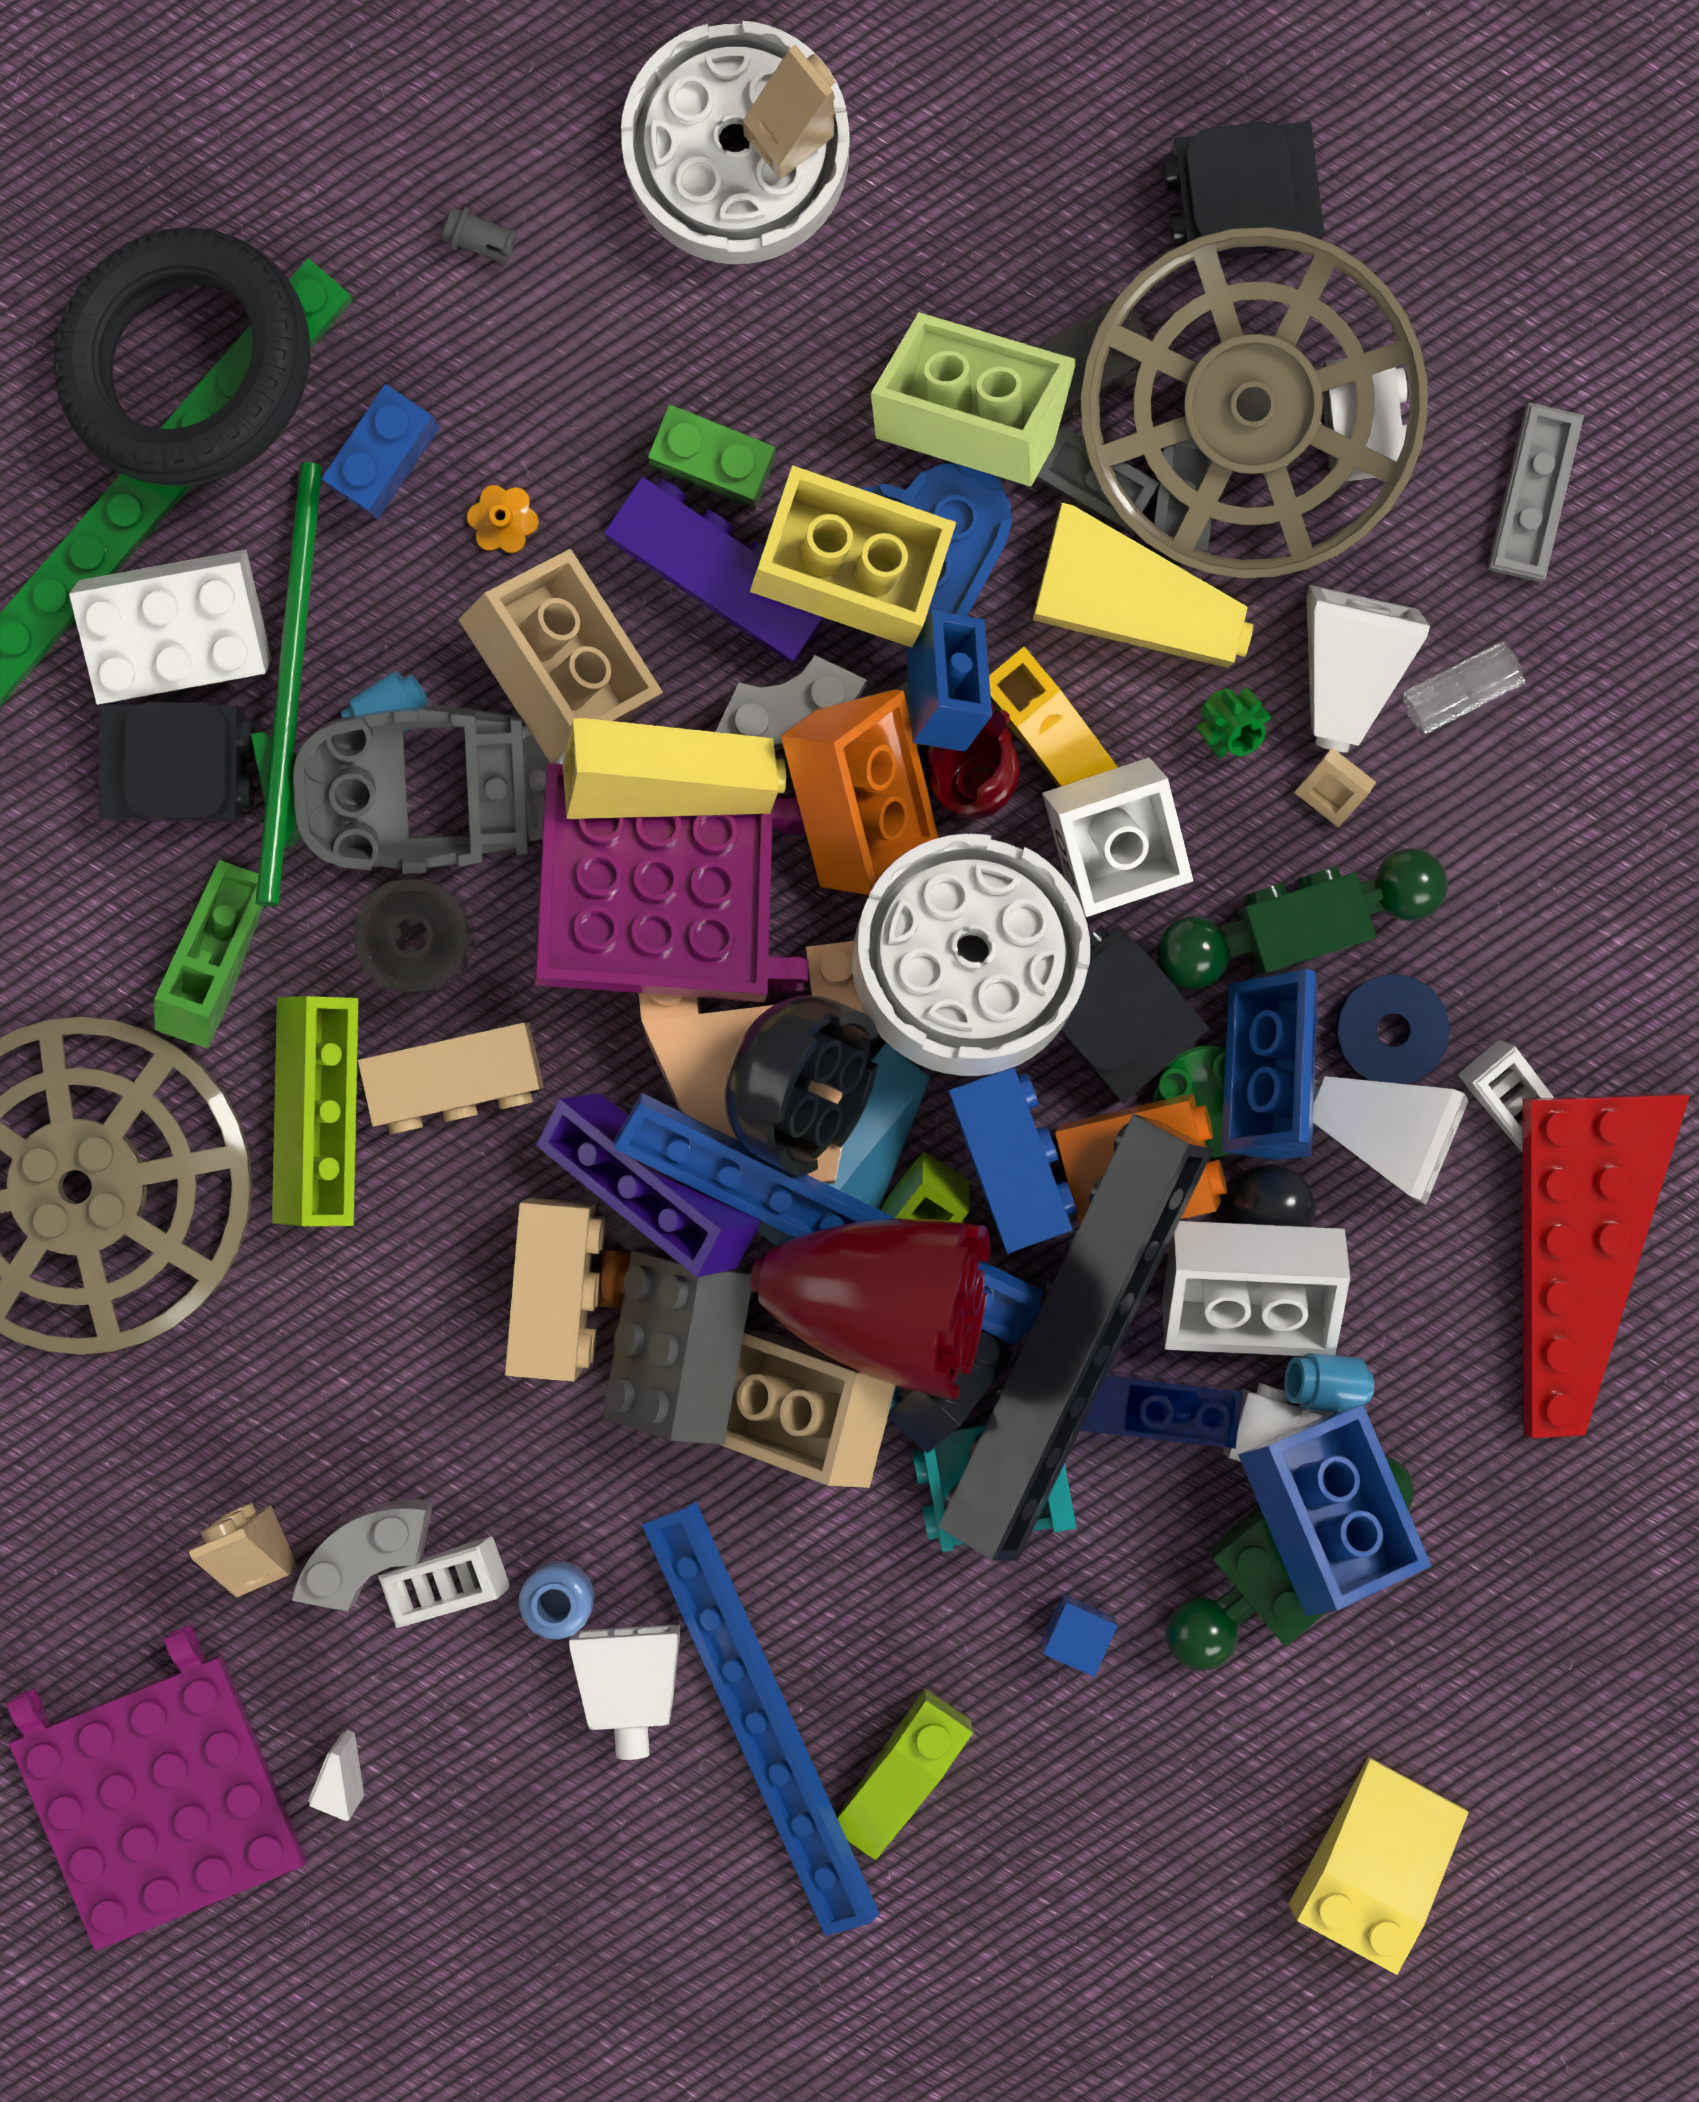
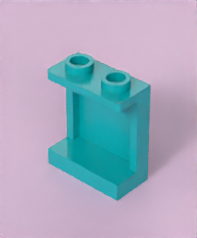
(944, 1469)

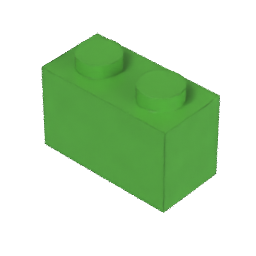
(712, 457)

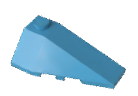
(879, 1136)

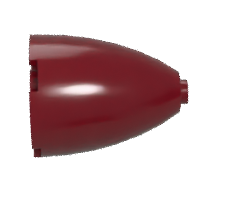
(884, 1297)

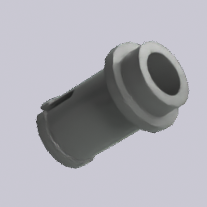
(478, 235)

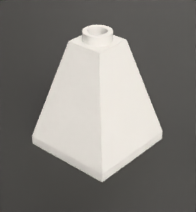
(1355, 661)
(1392, 1127)

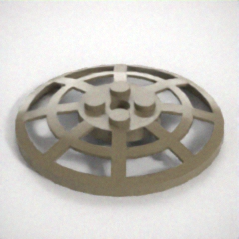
(1262, 363)
(117, 1182)

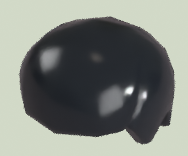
(1272, 1197)

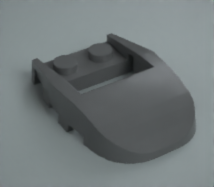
(355, 794)

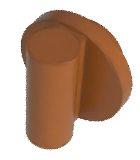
(613, 1271)

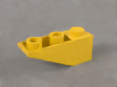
(1046, 721)

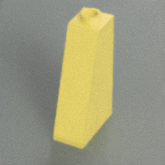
(1131, 595)
(667, 771)

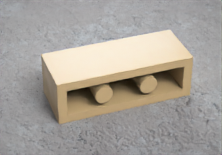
(451, 1077)

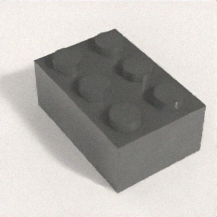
(677, 1350)

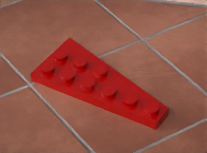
(1586, 1213)

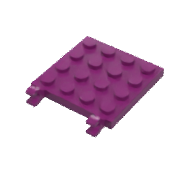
(661, 902)
(155, 1797)

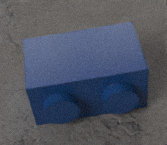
(381, 452)
(949, 681)

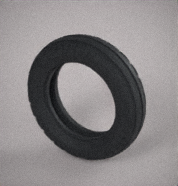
(108, 303)

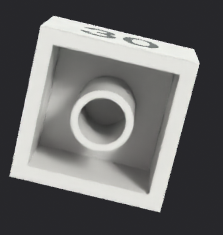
(1118, 836)

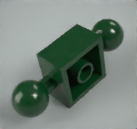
(1303, 924)
(1205, 1630)

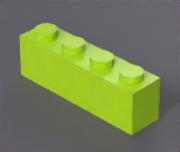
(315, 1111)

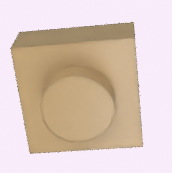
(1335, 787)

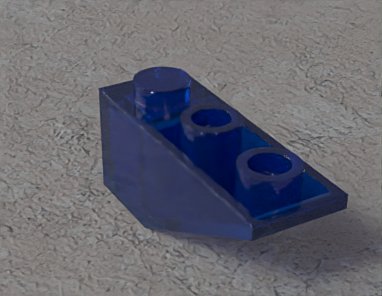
(1165, 1410)

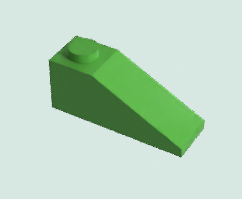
(209, 957)

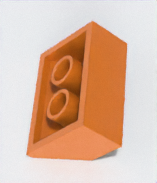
(859, 789)

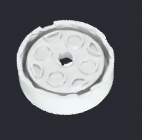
(683, 180)
(958, 1011)

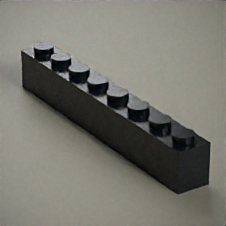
(1074, 1338)

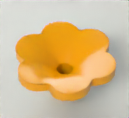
(506, 533)

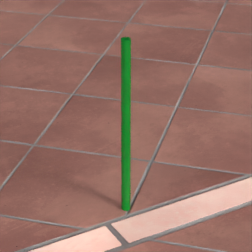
(288, 685)

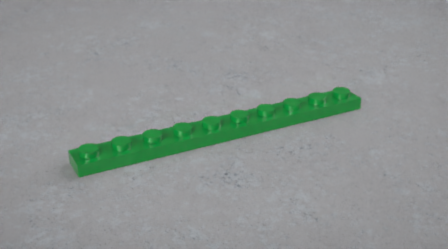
(134, 507)

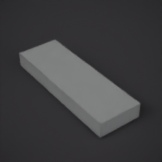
(1535, 492)

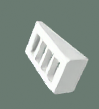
(1487, 1068)
(486, 1564)

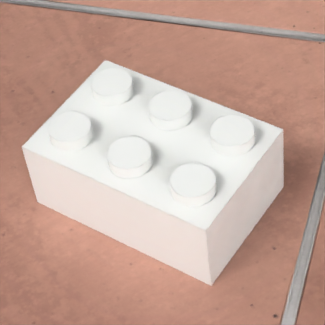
(171, 626)
(1255, 1289)

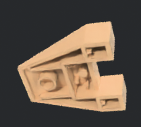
(698, 1047)

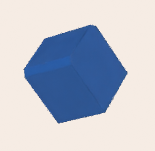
(1078, 1635)

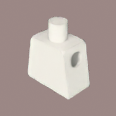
(627, 1681)

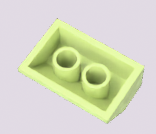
(972, 398)

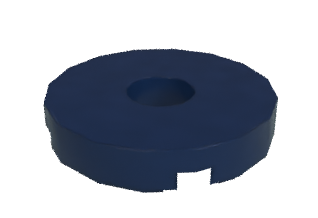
(1425, 1024)

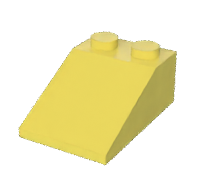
(1379, 1866)

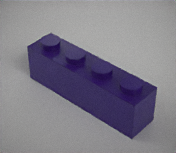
(707, 565)
(678, 1218)

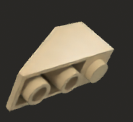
(792, 112)
(244, 1550)

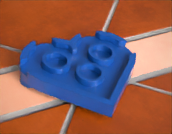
(980, 533)

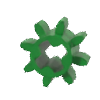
(1233, 722)

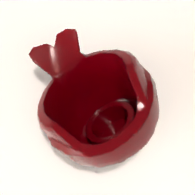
(982, 777)

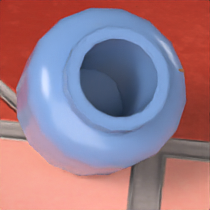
(556, 1600)

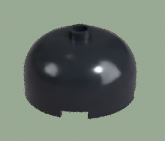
(771, 1075)

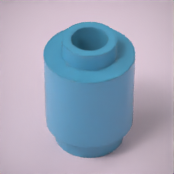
(388, 694)
(1328, 1382)

